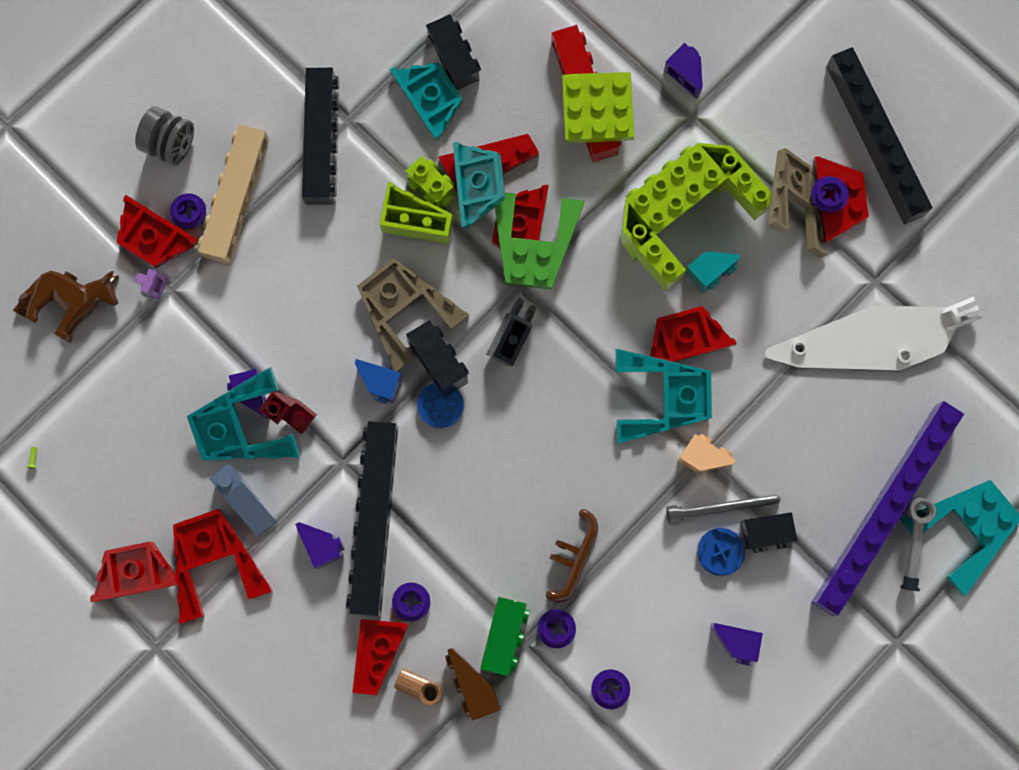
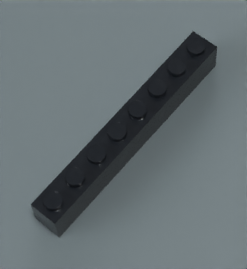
(878, 136)
(374, 519)

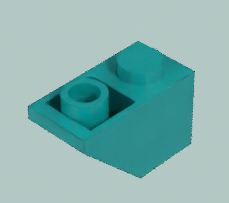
(710, 267)

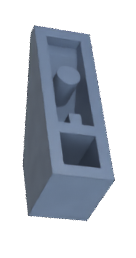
(242, 499)

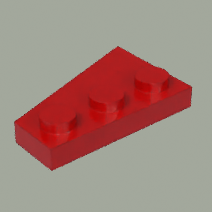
(375, 653)

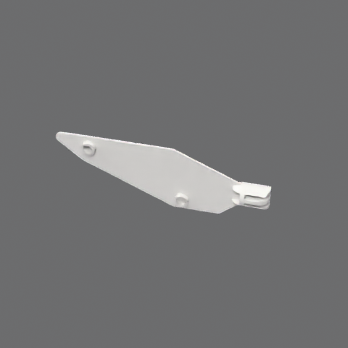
(876, 338)

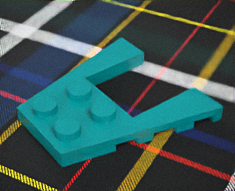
(685, 395)
(221, 434)
(987, 518)

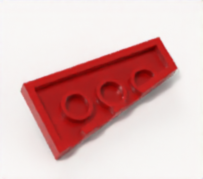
(513, 153)

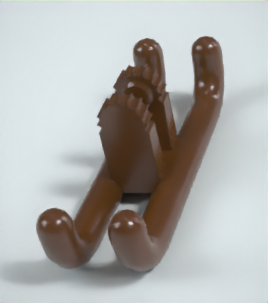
(580, 561)

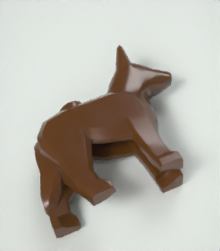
(72, 296)

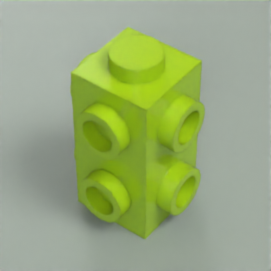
(433, 186)

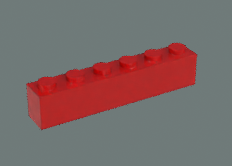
(574, 59)

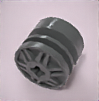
(164, 135)

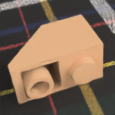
(704, 457)

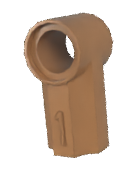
(417, 685)

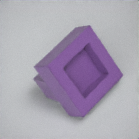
(151, 283)

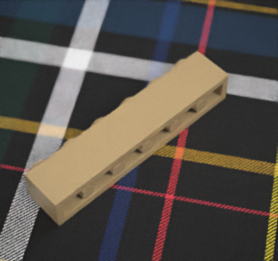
(234, 194)

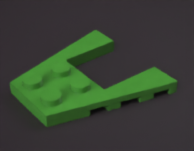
(534, 261)

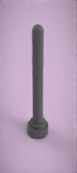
(677, 514)

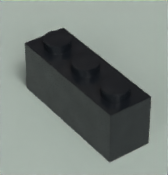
(453, 51)
(438, 358)

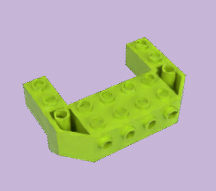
(674, 192)

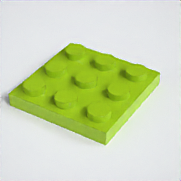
(598, 107)

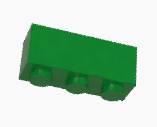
(504, 636)

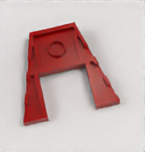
(202, 542)

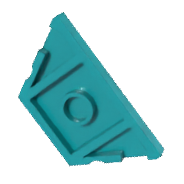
(429, 94)
(478, 182)

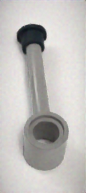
(911, 581)

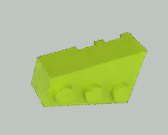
(414, 218)

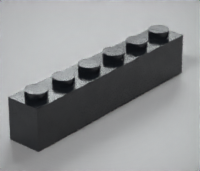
(319, 136)

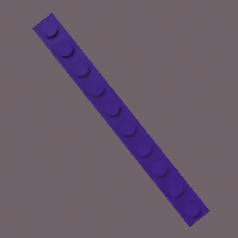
(887, 508)

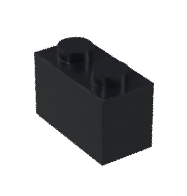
(769, 531)

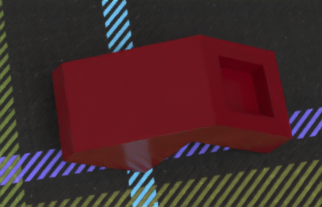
(292, 411)

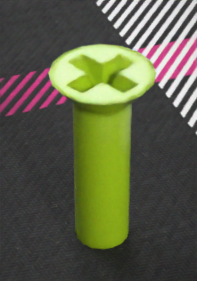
(32, 458)

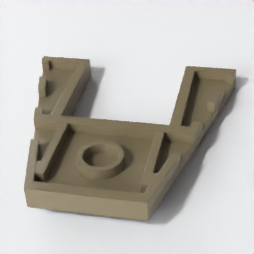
(795, 181)
(389, 293)

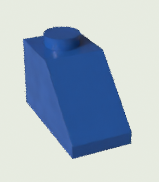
(380, 381)

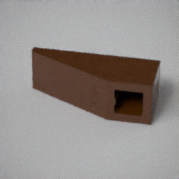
(477, 691)

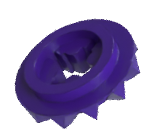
(830, 184)
(179, 207)
(402, 609)
(545, 632)
(621, 693)

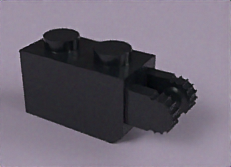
(511, 334)

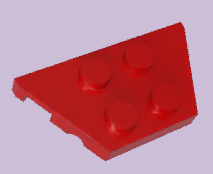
(856, 207)
(527, 215)
(151, 235)
(688, 335)
(133, 571)

